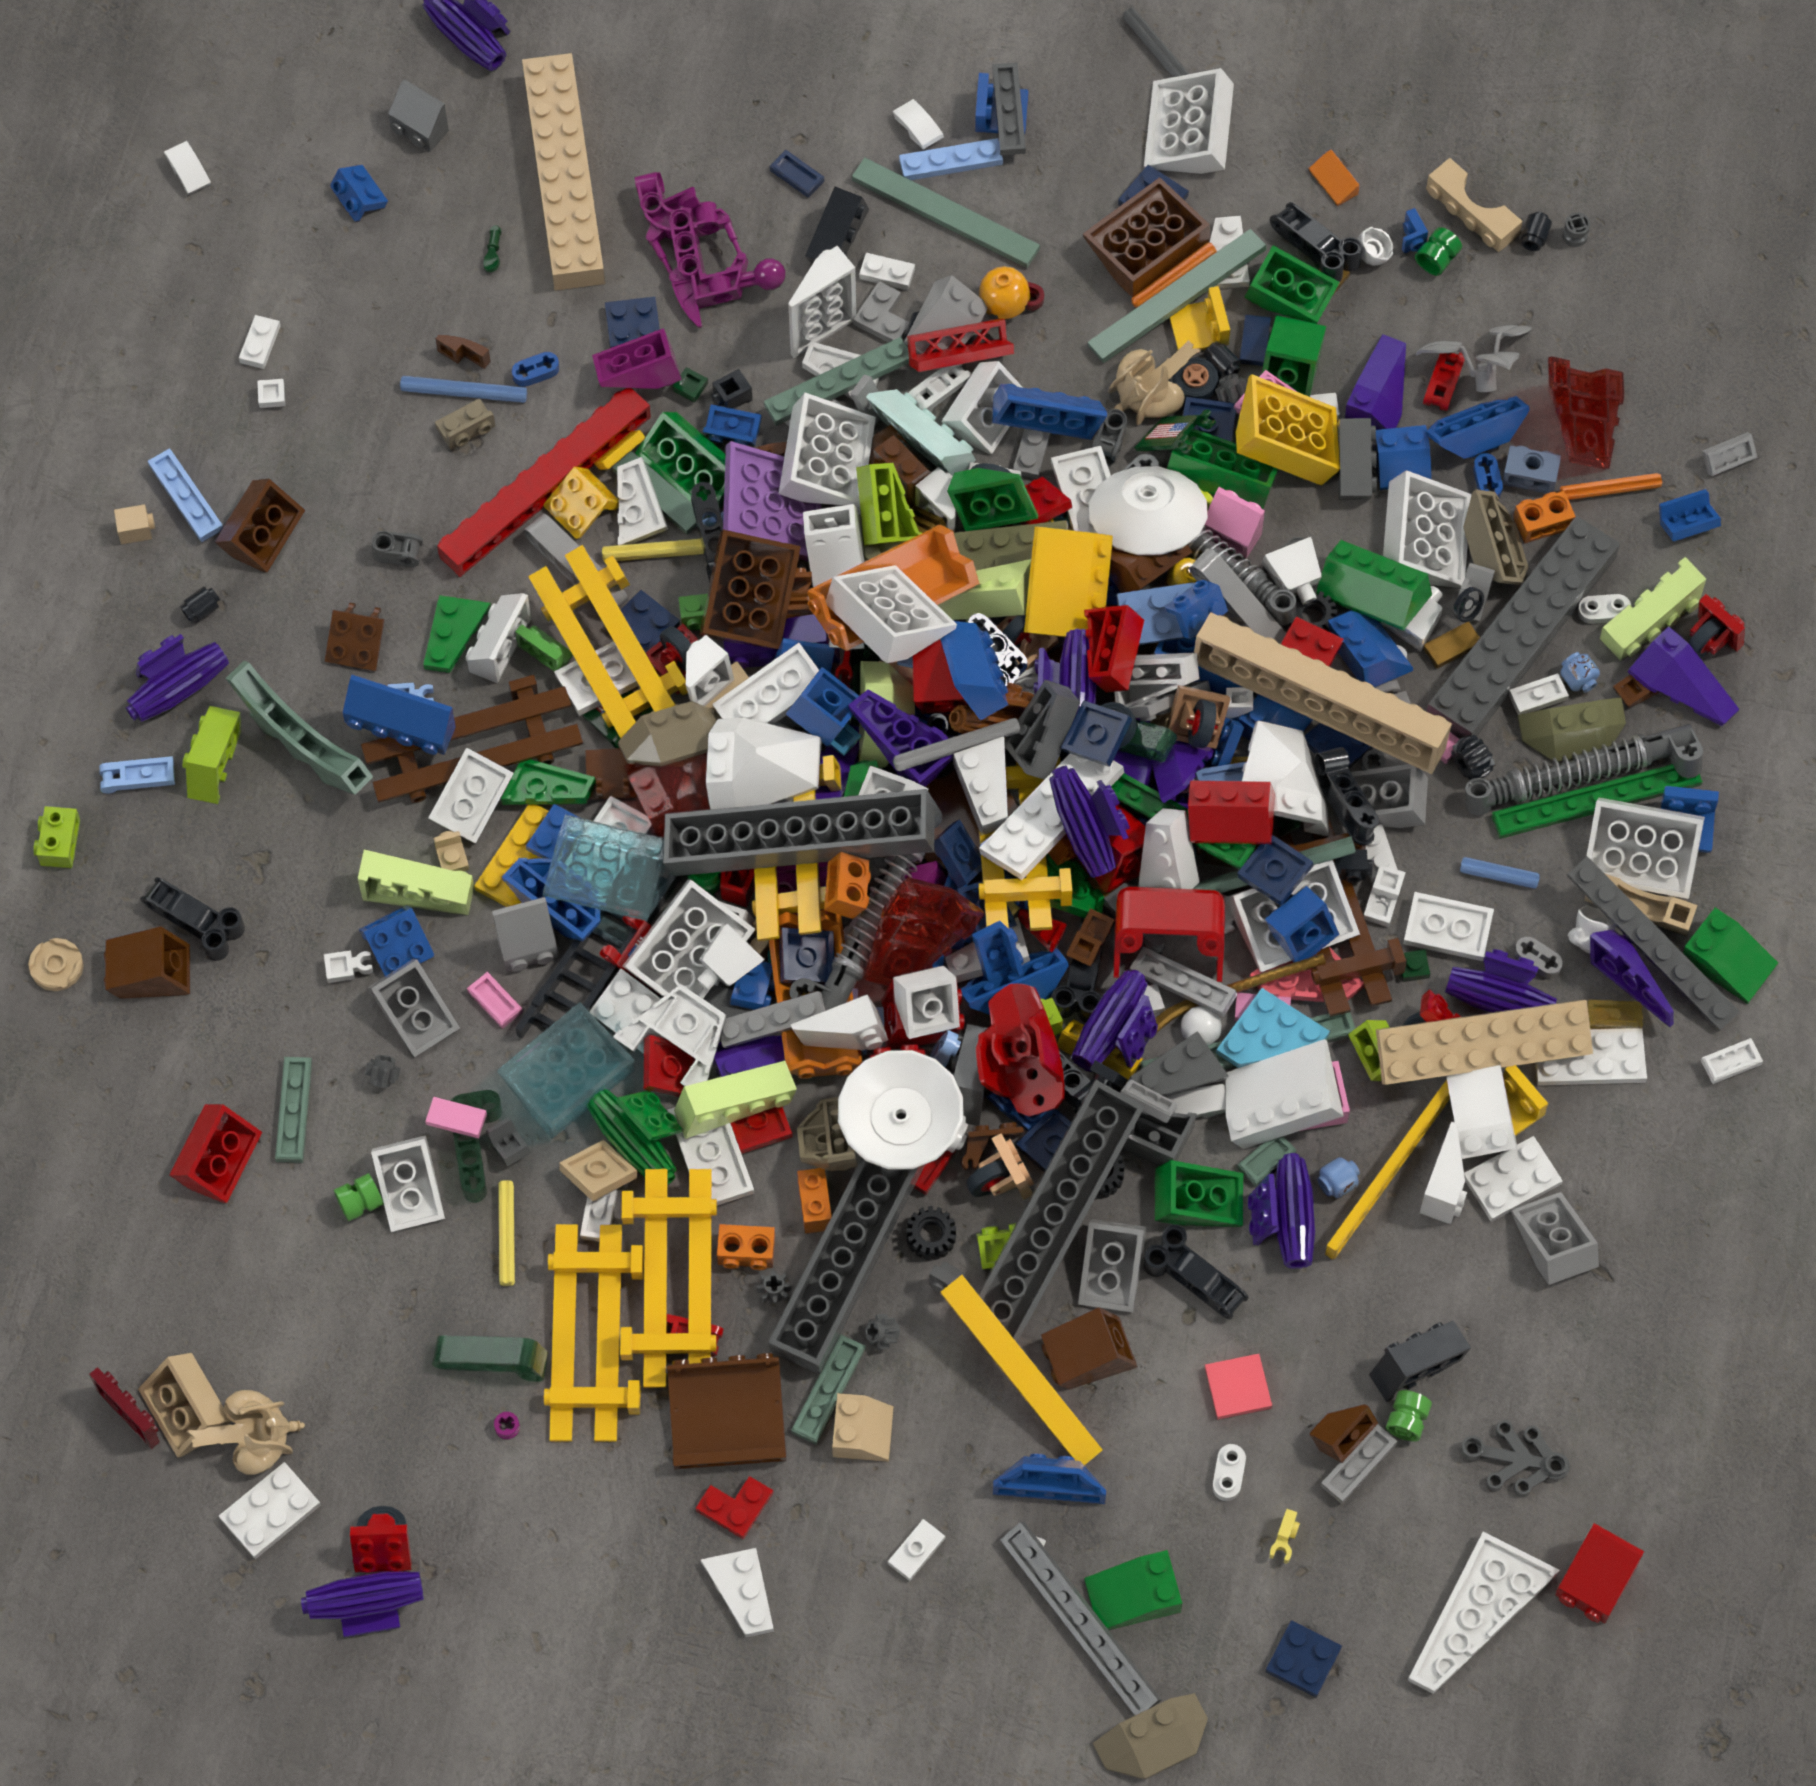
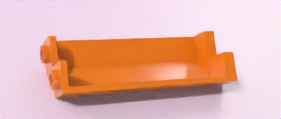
(927, 560)
(812, 1060)

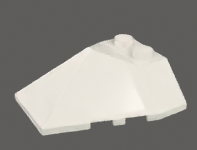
(1283, 758)
(759, 763)

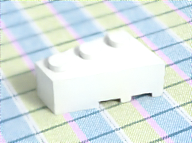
(1158, 675)
(984, 782)
(1168, 852)

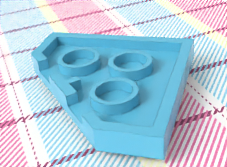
(1268, 1030)

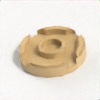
(56, 964)

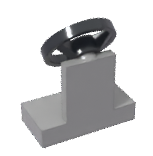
(1473, 593)

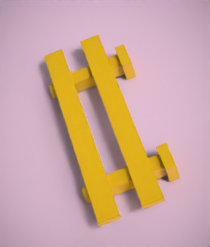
(595, 587)
(1036, 886)
(809, 896)
(656, 1209)
(606, 1395)

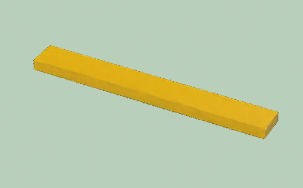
(1388, 1172)
(1020, 1370)

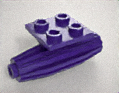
(470, 28)
(1071, 670)
(173, 676)
(1088, 819)
(1500, 986)
(1120, 1020)
(1286, 1209)
(364, 1601)

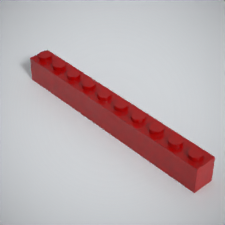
(534, 486)

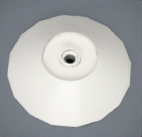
(1148, 510)
(895, 1085)

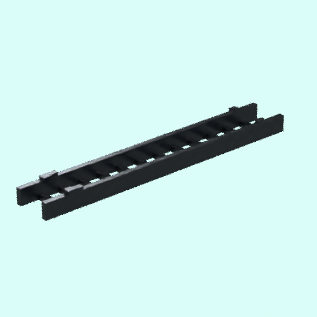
(575, 950)

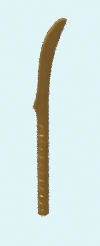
(1284, 971)

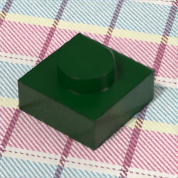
(691, 384)
(1416, 966)

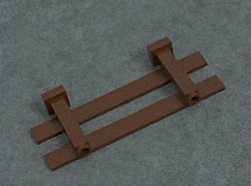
(525, 706)
(1365, 960)

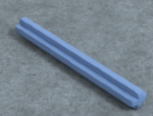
(463, 389)

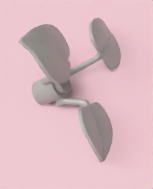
(1486, 372)

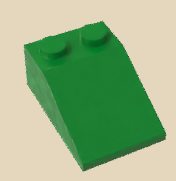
(1291, 287)
(990, 498)
(1730, 956)
(1198, 1195)
(1135, 1591)

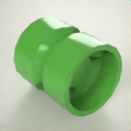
(358, 1197)
(1408, 1415)

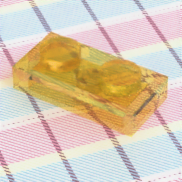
(1614, 1014)

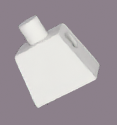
(1295, 569)
(1423, 623)
(727, 958)

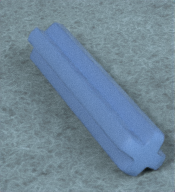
(1499, 872)

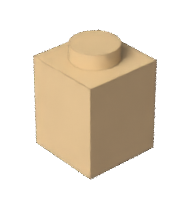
(134, 524)

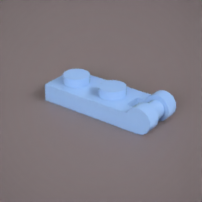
(137, 774)

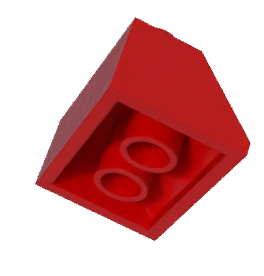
(1231, 812)
(216, 1152)

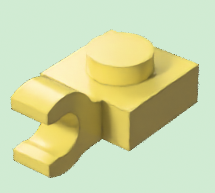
(1287, 1530)

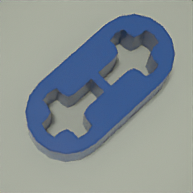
(535, 369)
(1493, 474)

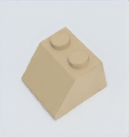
(862, 1428)

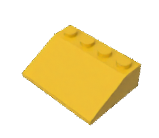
(1288, 431)
(1066, 578)

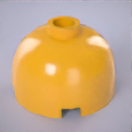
(1004, 292)

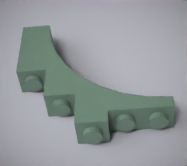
(302, 741)

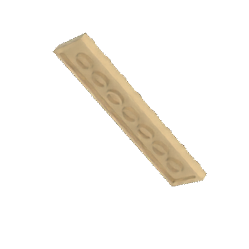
(1484, 1041)

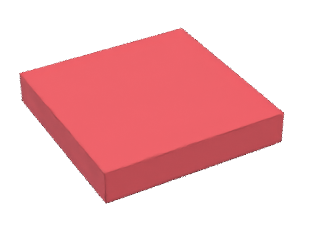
(1238, 1386)

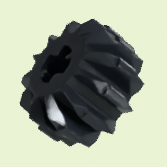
(1473, 757)

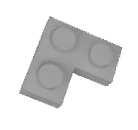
(876, 314)

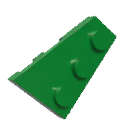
(451, 630)
(547, 784)

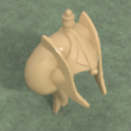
(1147, 388)
(257, 1429)

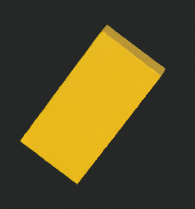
(619, 450)

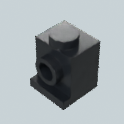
(731, 390)
(1354, 866)

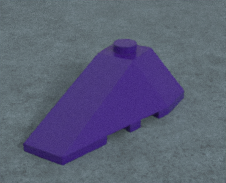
(898, 733)
(1179, 768)
(748, 1055)

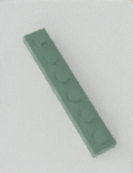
(840, 379)

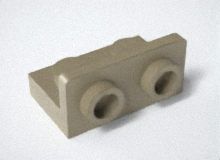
(465, 424)

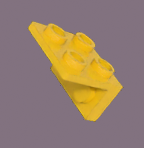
(1202, 322)
(580, 501)
(1523, 1099)

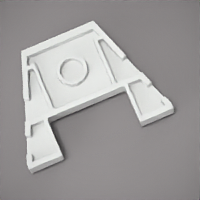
(686, 1023)

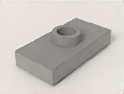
(861, 390)
(1729, 454)
(1153, 1102)

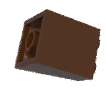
(908, 463)
(147, 965)
(1088, 1349)

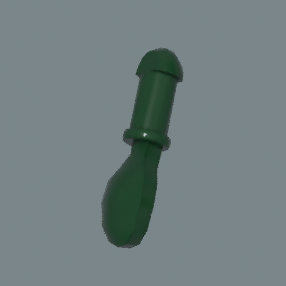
(492, 260)

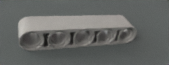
(554, 544)
(1241, 604)

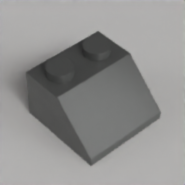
(418, 116)

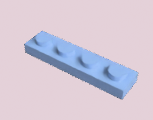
(951, 159)
(185, 495)

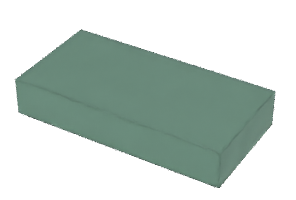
(1265, 1159)

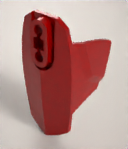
(1016, 1047)

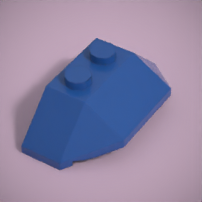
(1479, 427)
(527, 882)
(1041, 972)
(1050, 1479)

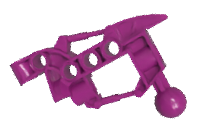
(702, 220)

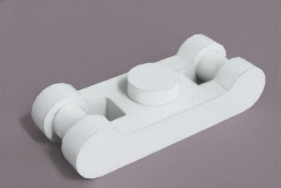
(940, 386)

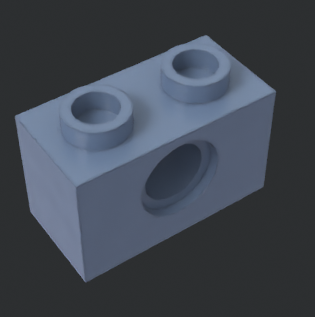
(1520, 476)

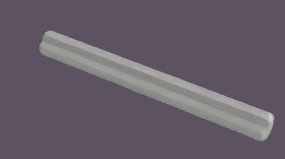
(955, 744)

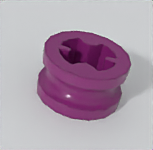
(505, 1417)

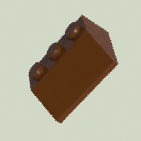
(260, 525)
(1134, 571)

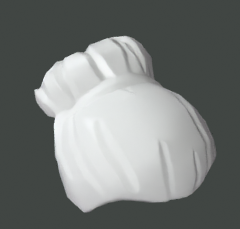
(1587, 922)

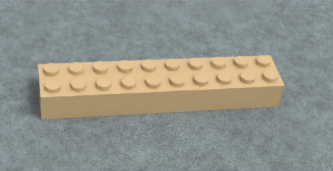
(563, 172)
(1322, 693)

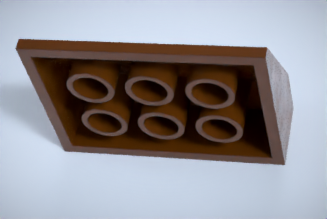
(1147, 236)
(749, 590)

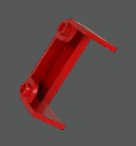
(1171, 913)

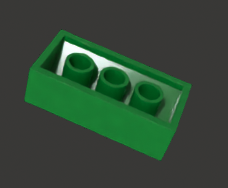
(683, 456)
(1217, 464)
(1374, 585)

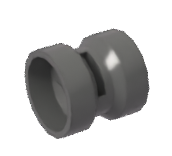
(1576, 229)

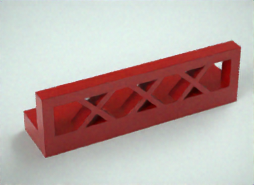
(961, 354)

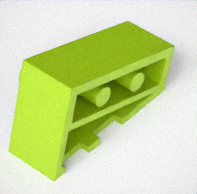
(884, 506)
(210, 753)

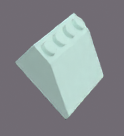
(921, 430)

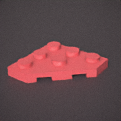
(1301, 986)

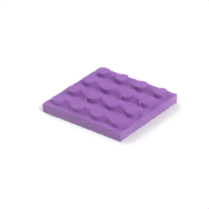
(754, 499)

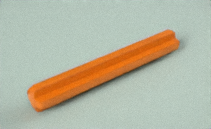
(1175, 273)
(1612, 486)

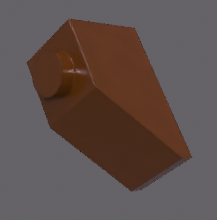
(1343, 1431)

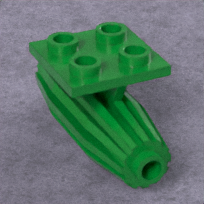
(634, 1128)

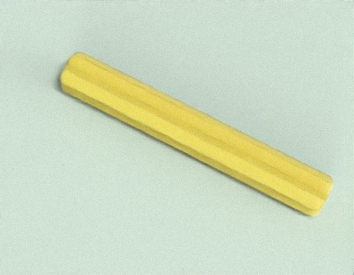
(653, 550)
(506, 1233)

